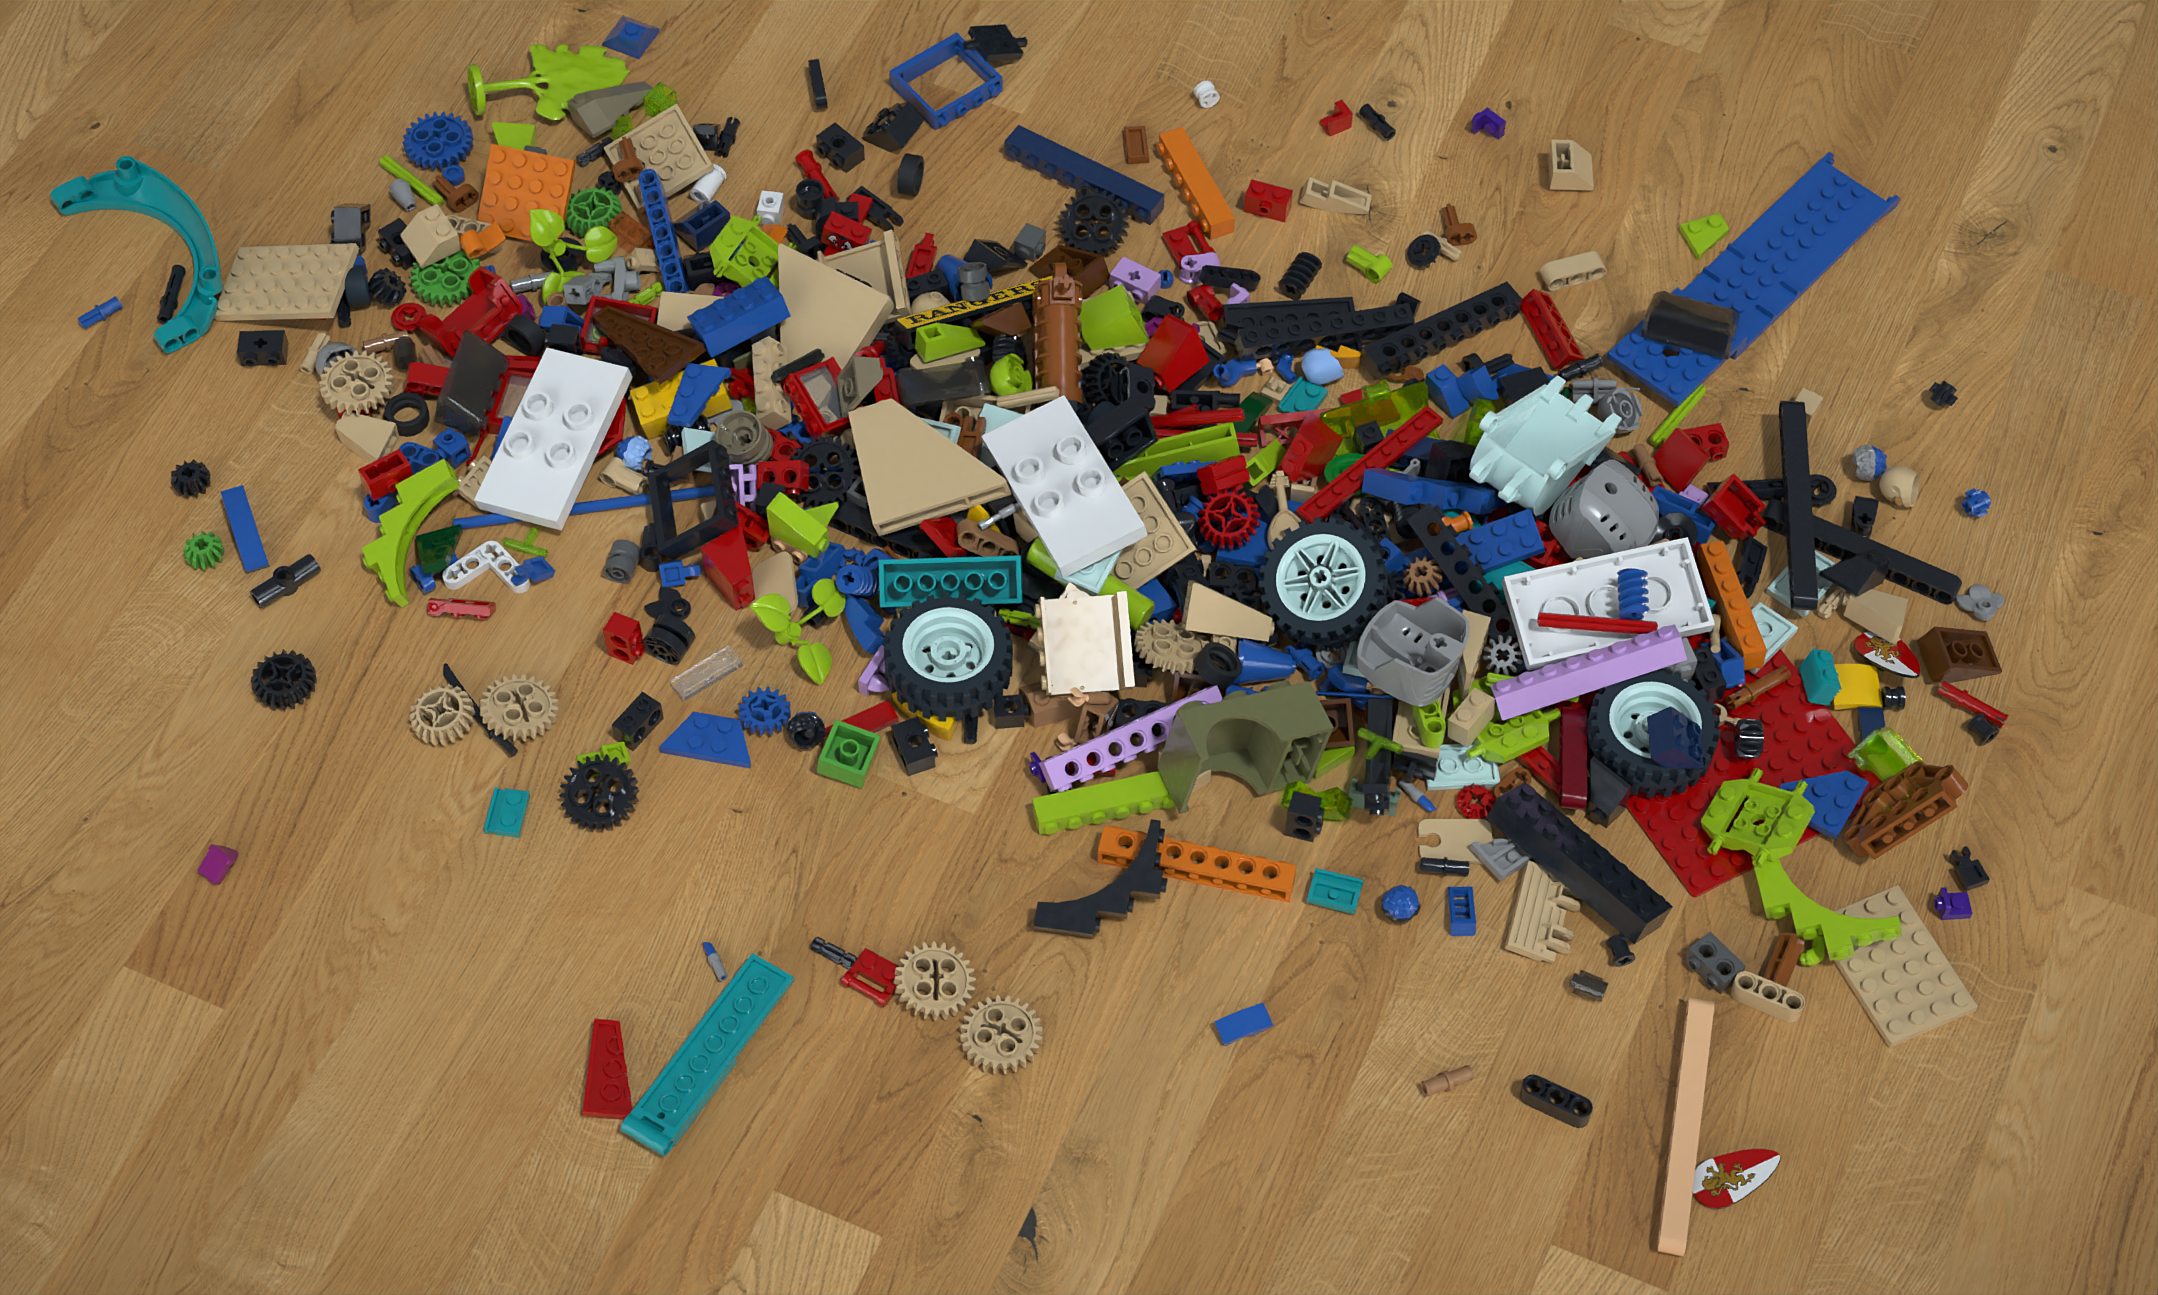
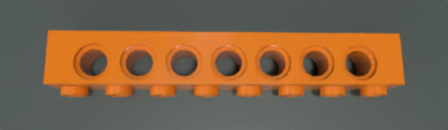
(1204, 873)

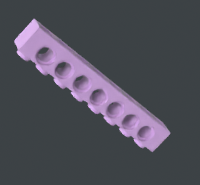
(1055, 766)

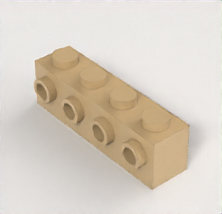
(771, 401)

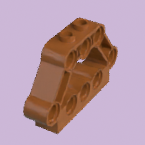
(1903, 807)

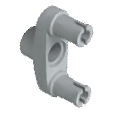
(624, 280)

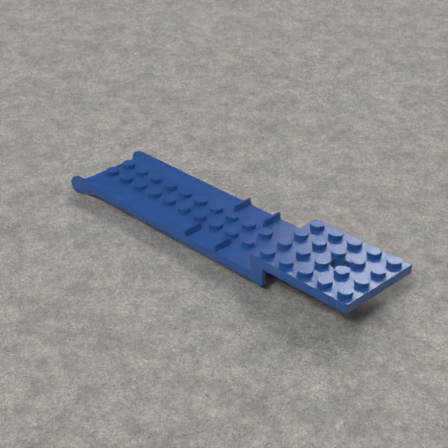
(1762, 274)

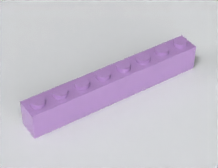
(1588, 672)

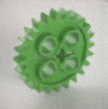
(444, 279)

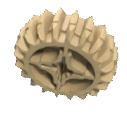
(438, 708)

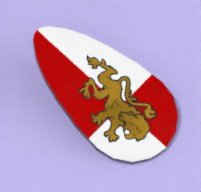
(1887, 656)
(1733, 1176)

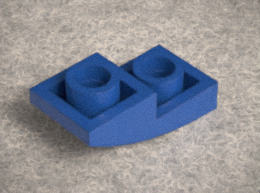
(1244, 1023)

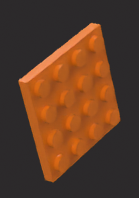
(523, 182)

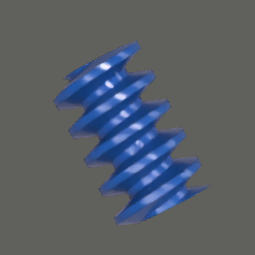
(858, 580)
(1632, 593)

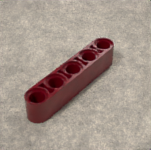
(1573, 758)

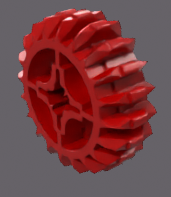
(1246, 524)

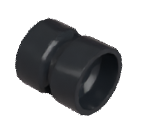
(808, 195)

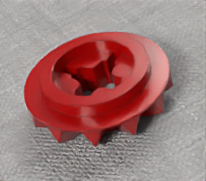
(409, 310)
(1475, 811)

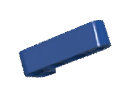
(419, 459)

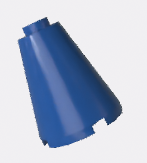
(949, 266)
(1262, 662)

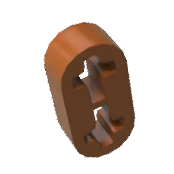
(1508, 782)

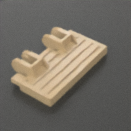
(1537, 916)

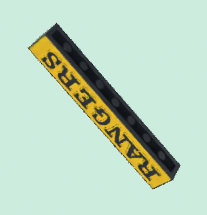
(965, 312)

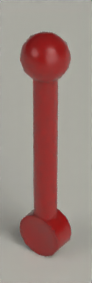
(484, 432)

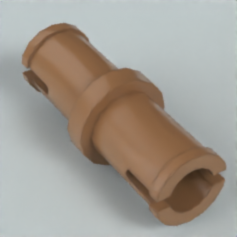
(384, 342)
(1647, 465)
(1447, 1080)

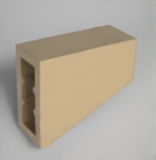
(367, 435)
(1877, 612)

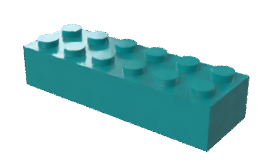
(985, 578)

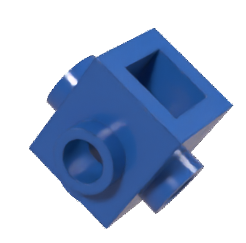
(452, 447)

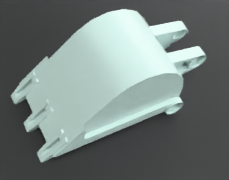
(1539, 446)

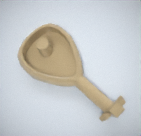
(1284, 518)

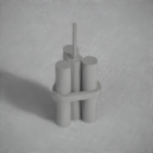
(1594, 388)

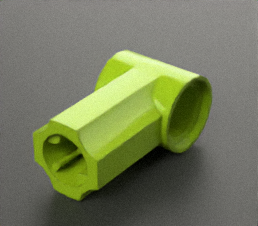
(1374, 266)

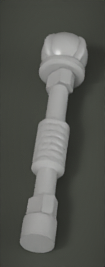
(1003, 513)

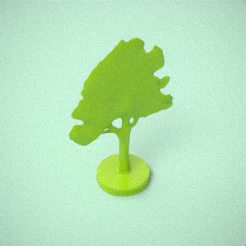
(562, 70)

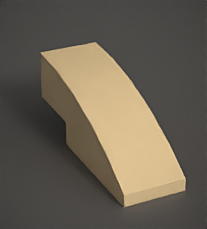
(1335, 197)

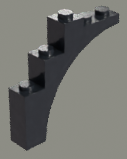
(1378, 770)
(1140, 879)

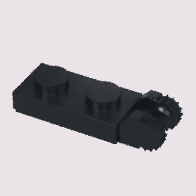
(879, 211)
(1750, 564)

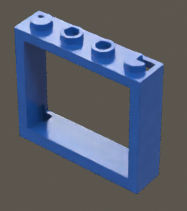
(930, 59)

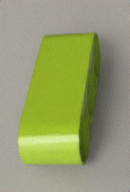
(1430, 724)

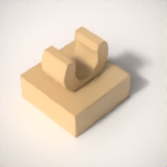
(1275, 390)

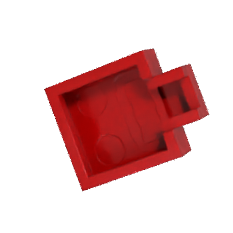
(1733, 510)

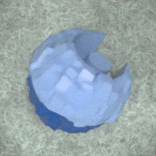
(634, 451)

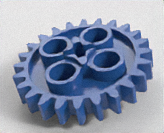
(438, 140)

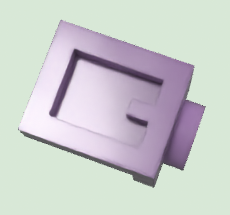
(1238, 295)
(1696, 495)

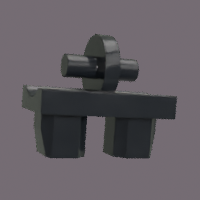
(1415, 765)

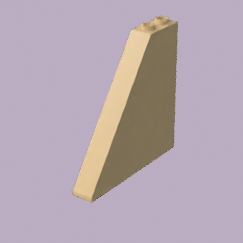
(827, 309)
(915, 469)

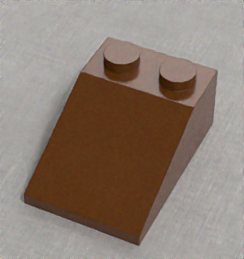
(1081, 265)
(1958, 654)

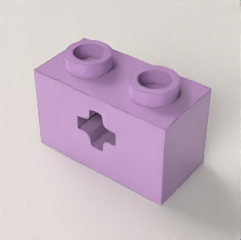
(1137, 279)

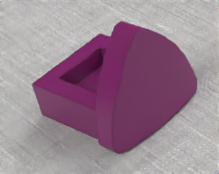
(217, 863)

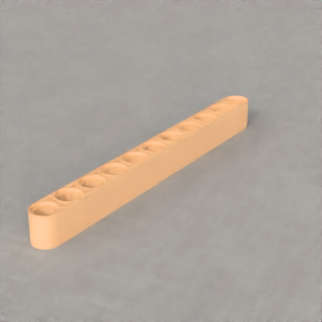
(1685, 1127)

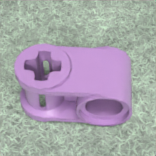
(1195, 265)

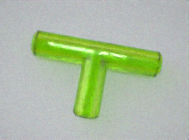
(527, 545)
(1378, 742)

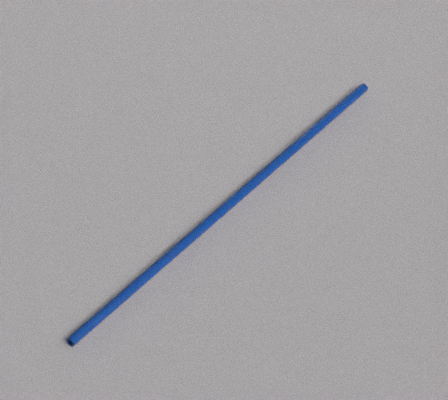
(608, 504)

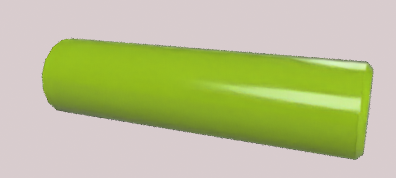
(1139, 606)

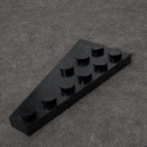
(1264, 313)

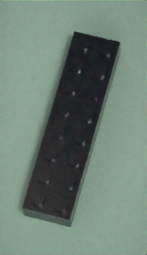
(1118, 437)
(1579, 862)

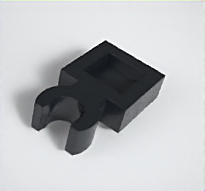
(1969, 872)

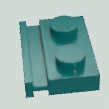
(1303, 397)
(507, 812)
(1335, 891)

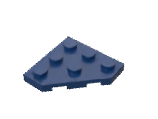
(1833, 799)

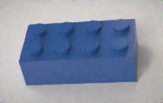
(738, 316)

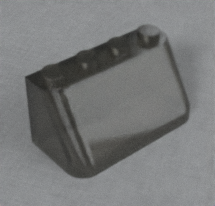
(1690, 324)
(471, 385)

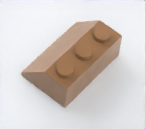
(1048, 709)

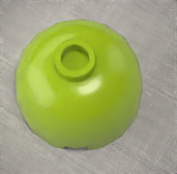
(1009, 376)

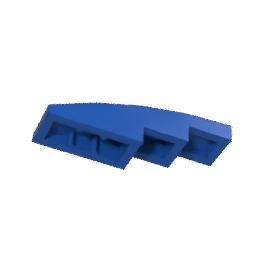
(244, 529)

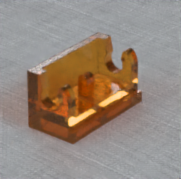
(631, 231)

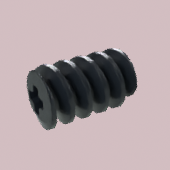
(1300, 275)
(674, 437)
(1400, 514)

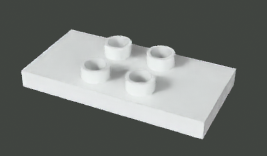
(553, 438)
(1064, 486)
(1591, 589)

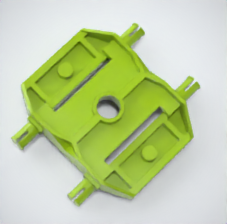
(757, 248)
(1512, 739)
(1783, 811)

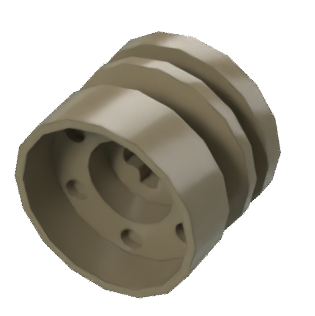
(744, 438)

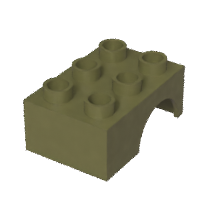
(1257, 736)

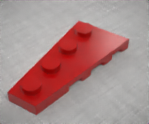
(607, 1080)

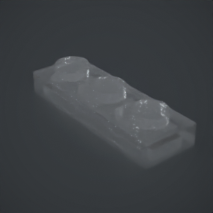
(706, 673)

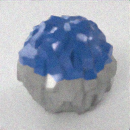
(1870, 462)

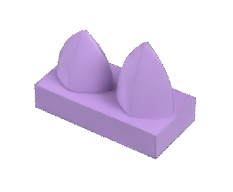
(872, 676)

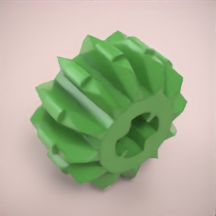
(203, 550)

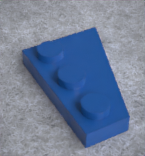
(694, 391)

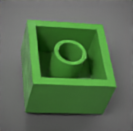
(848, 754)

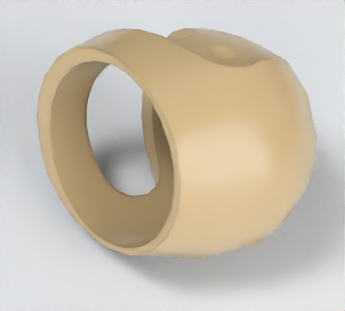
(1900, 482)

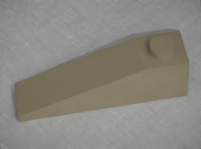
(599, 109)

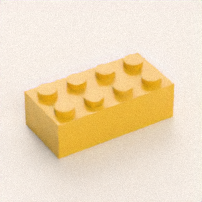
(655, 402)

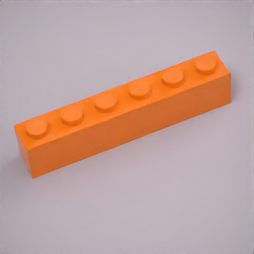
(1196, 183)
(1731, 604)

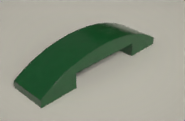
(1254, 407)

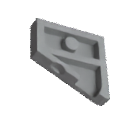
(1501, 857)

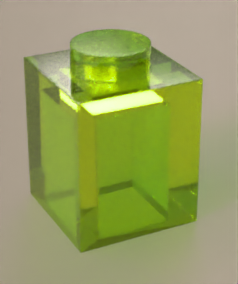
(659, 99)

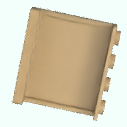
(880, 266)

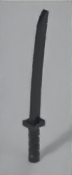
(506, 745)

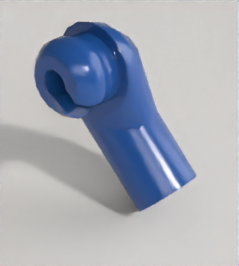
(1284, 368)

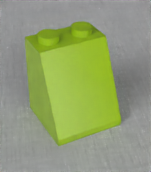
(1112, 321)

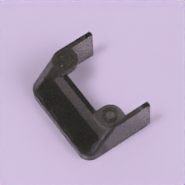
(942, 383)

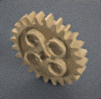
(356, 382)
(1169, 646)
(532, 699)
(911, 979)
(1001, 1034)

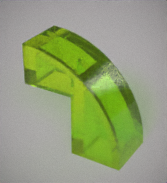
(1334, 800)

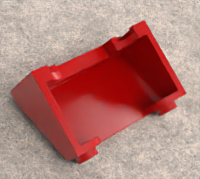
(482, 313)

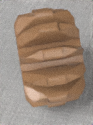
(1423, 576)

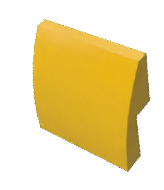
(1858, 687)

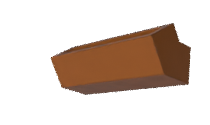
(1784, 958)

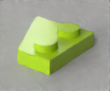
(1704, 233)

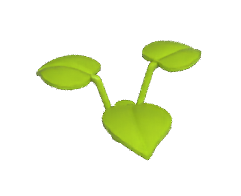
(545, 228)
(774, 612)

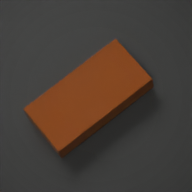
(1136, 145)

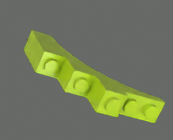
(416, 499)
(1810, 919)

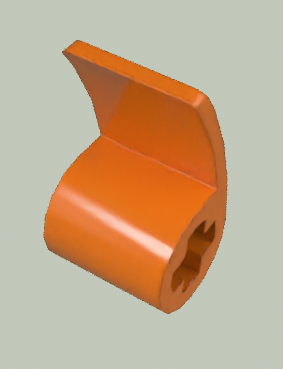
(480, 243)

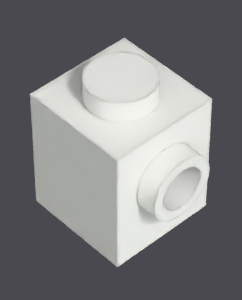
(771, 207)

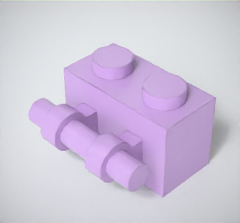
(738, 480)

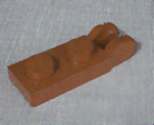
(970, 440)

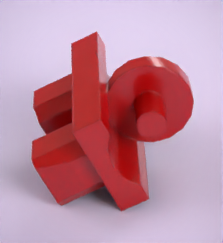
(742, 383)

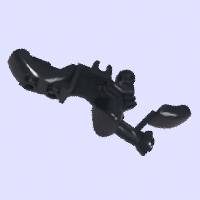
(1188, 568)

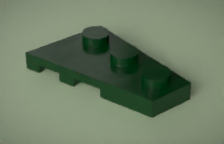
(438, 547)

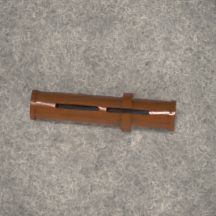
(1750, 691)

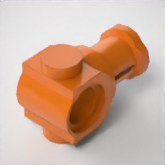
(1460, 523)

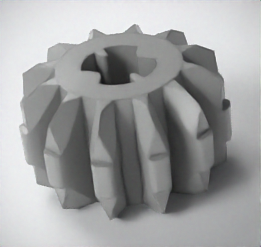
(1504, 647)

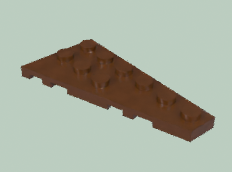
(651, 346)

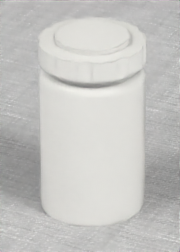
(708, 185)

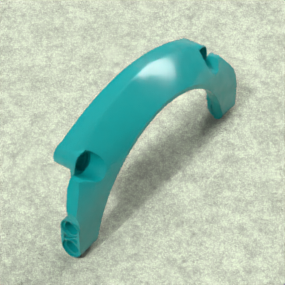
(149, 192)

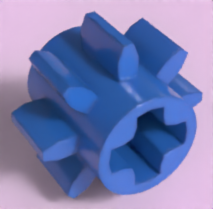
(1976, 503)

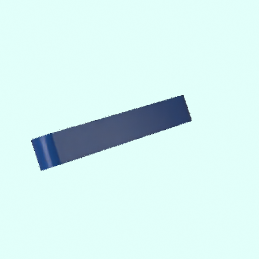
(660, 228)

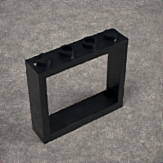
(667, 540)

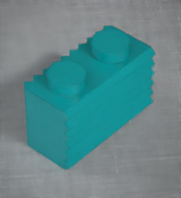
(1820, 677)

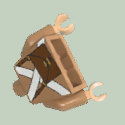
(1095, 719)

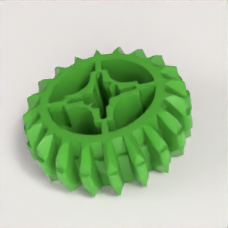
(591, 209)

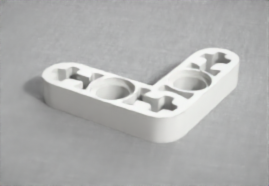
(486, 561)

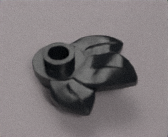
(668, 604)

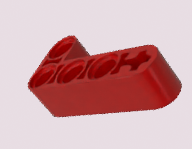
(424, 378)

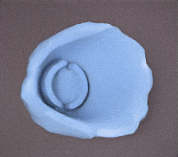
(1321, 366)

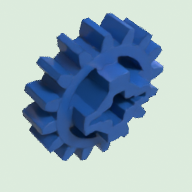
(764, 711)

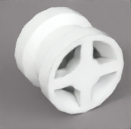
(1206, 94)

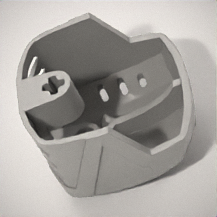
(1608, 492)
(1408, 669)

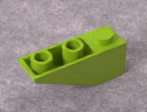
(943, 340)
(1264, 463)

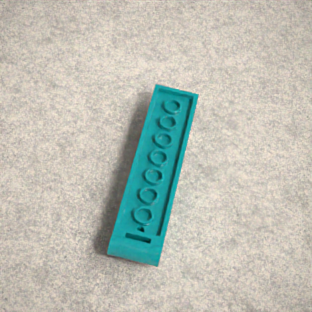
(706, 1056)

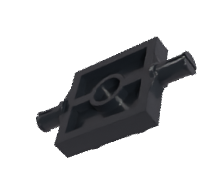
(995, 42)

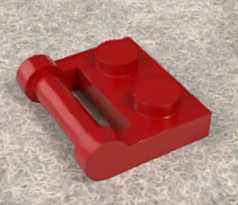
(1180, 244)
(875, 969)

